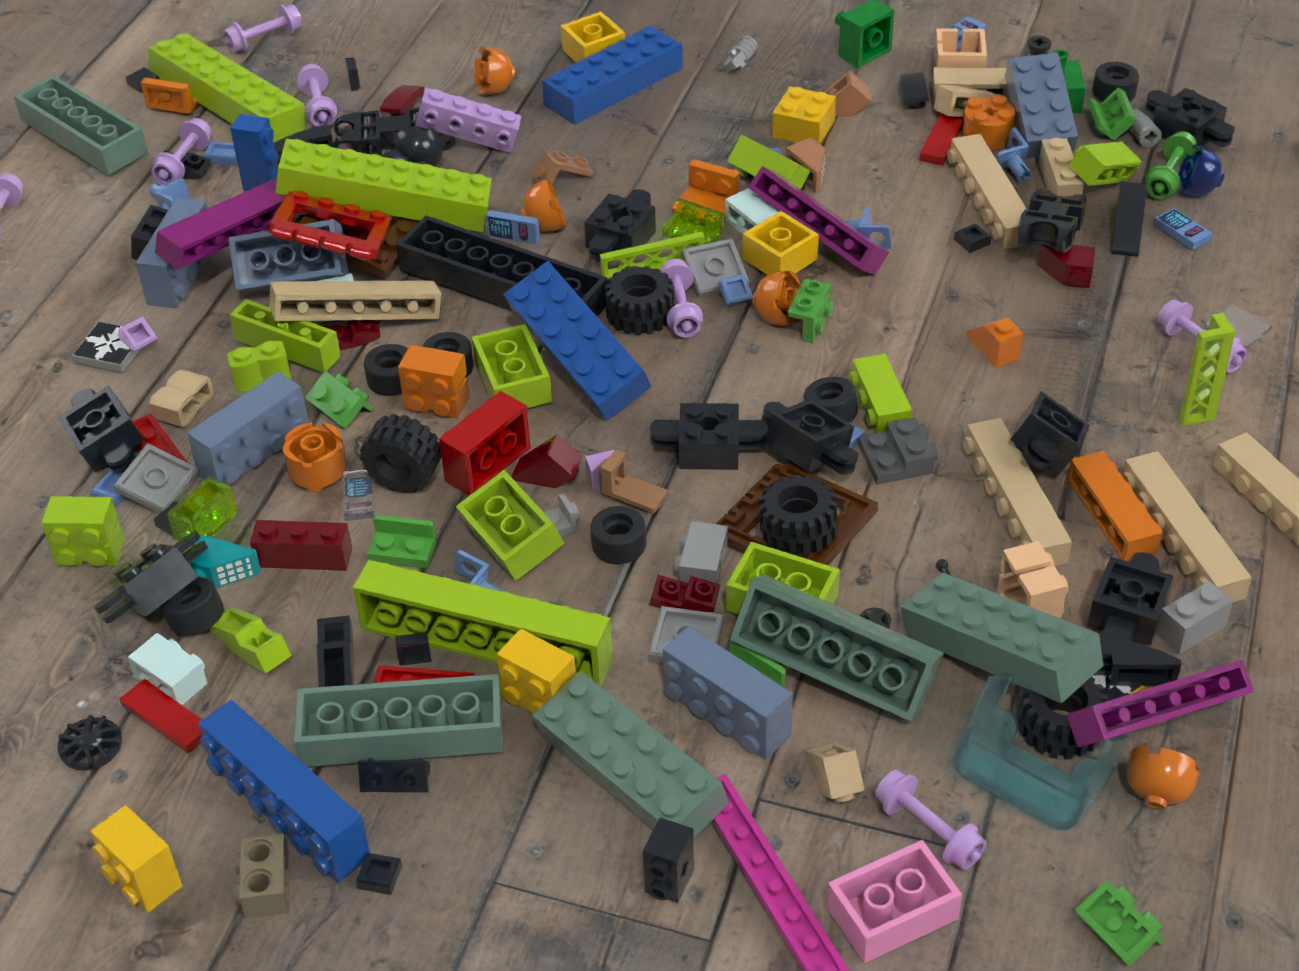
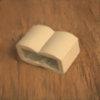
(181, 398)

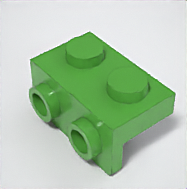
(1112, 115)
(812, 306)
(337, 399)

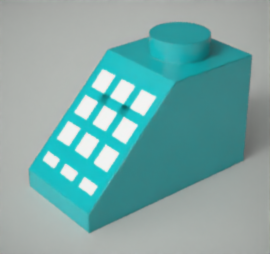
(225, 562)

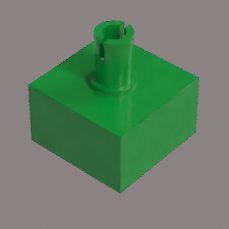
(865, 32)
(1073, 80)

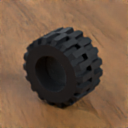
(639, 299)
(400, 453)
(798, 515)
(1051, 730)

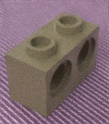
(268, 875)

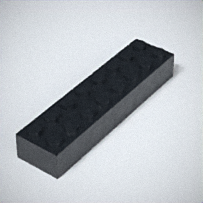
(484, 264)

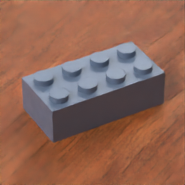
(1040, 100)
(267, 259)
(160, 281)
(248, 429)
(727, 692)

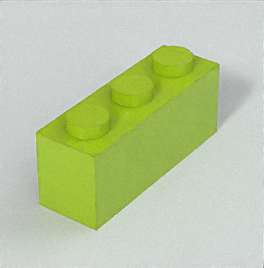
(751, 156)
(1104, 163)
(879, 391)

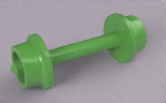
(1163, 180)

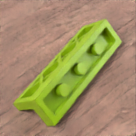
(652, 251)
(1207, 371)

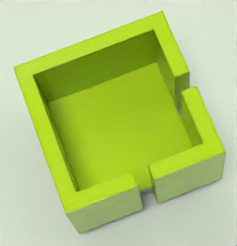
(83, 531)

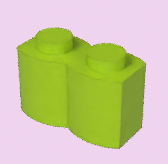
(254, 365)

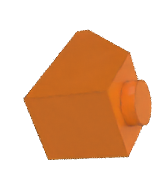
(998, 341)

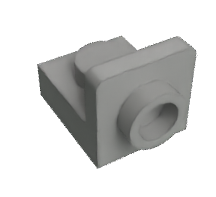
(564, 516)

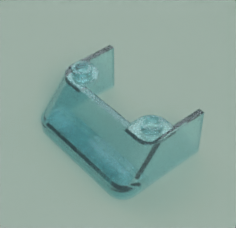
(1020, 777)

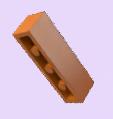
(1114, 505)

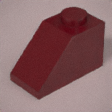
(1068, 268)
(548, 464)

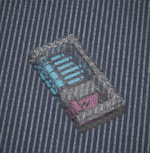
(358, 495)

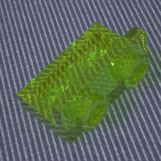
(694, 218)

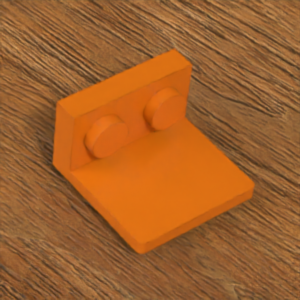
(168, 95)
(710, 185)

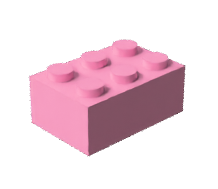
(893, 901)

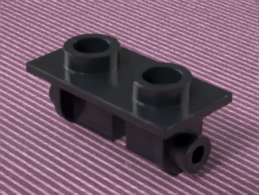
(393, 775)

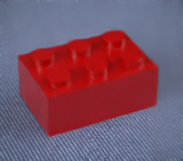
(485, 443)

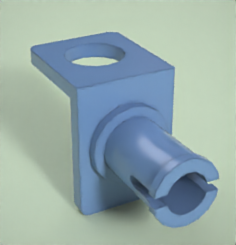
(1015, 156)
(166, 194)
(865, 226)
(480, 577)

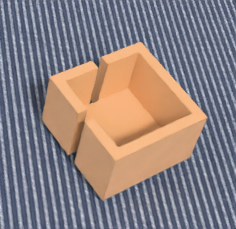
(972, 53)
(1032, 579)

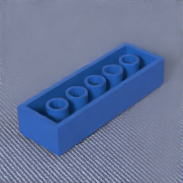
(612, 74)
(577, 340)
(284, 791)

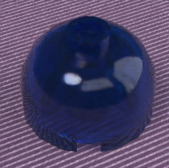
(1200, 172)

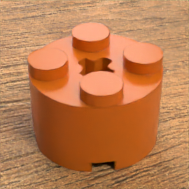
(991, 118)
(314, 456)

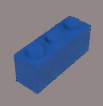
(254, 150)

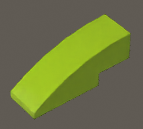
(250, 639)

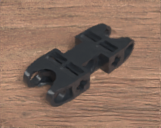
(378, 132)
(1051, 220)

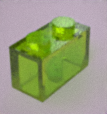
(203, 510)

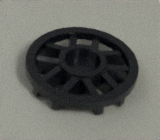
(89, 742)

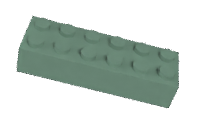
(81, 124)
(1003, 636)
(836, 646)
(399, 720)
(629, 756)

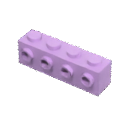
(468, 120)

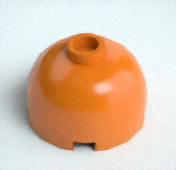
(493, 71)
(542, 203)
(775, 297)
(1161, 777)

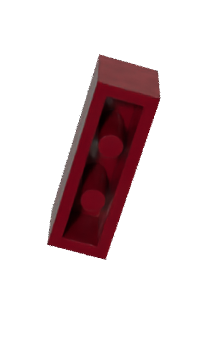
(302, 545)

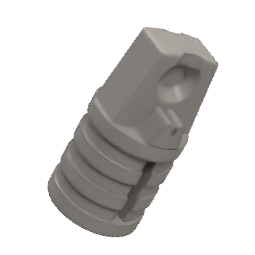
(741, 53)
(1145, 130)

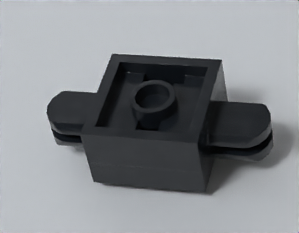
(1190, 114)
(620, 223)
(102, 429)
(1049, 434)
(709, 435)
(810, 436)
(152, 578)
(1130, 598)

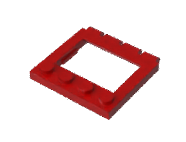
(325, 208)

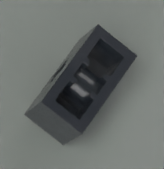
(668, 860)

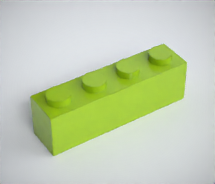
(303, 341)

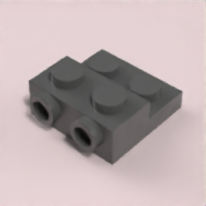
(899, 451)

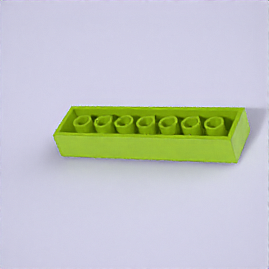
(225, 85)
(384, 184)
(476, 618)

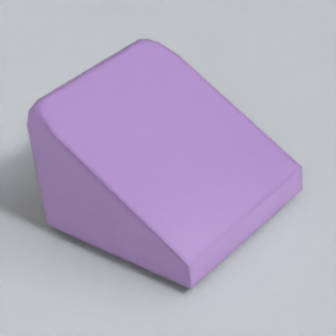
(137, 334)
(592, 468)

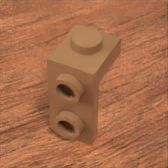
(552, 162)
(628, 488)

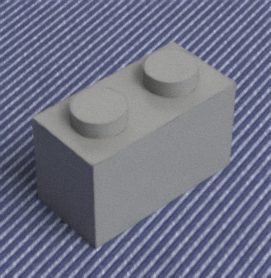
(703, 552)
(1194, 617)

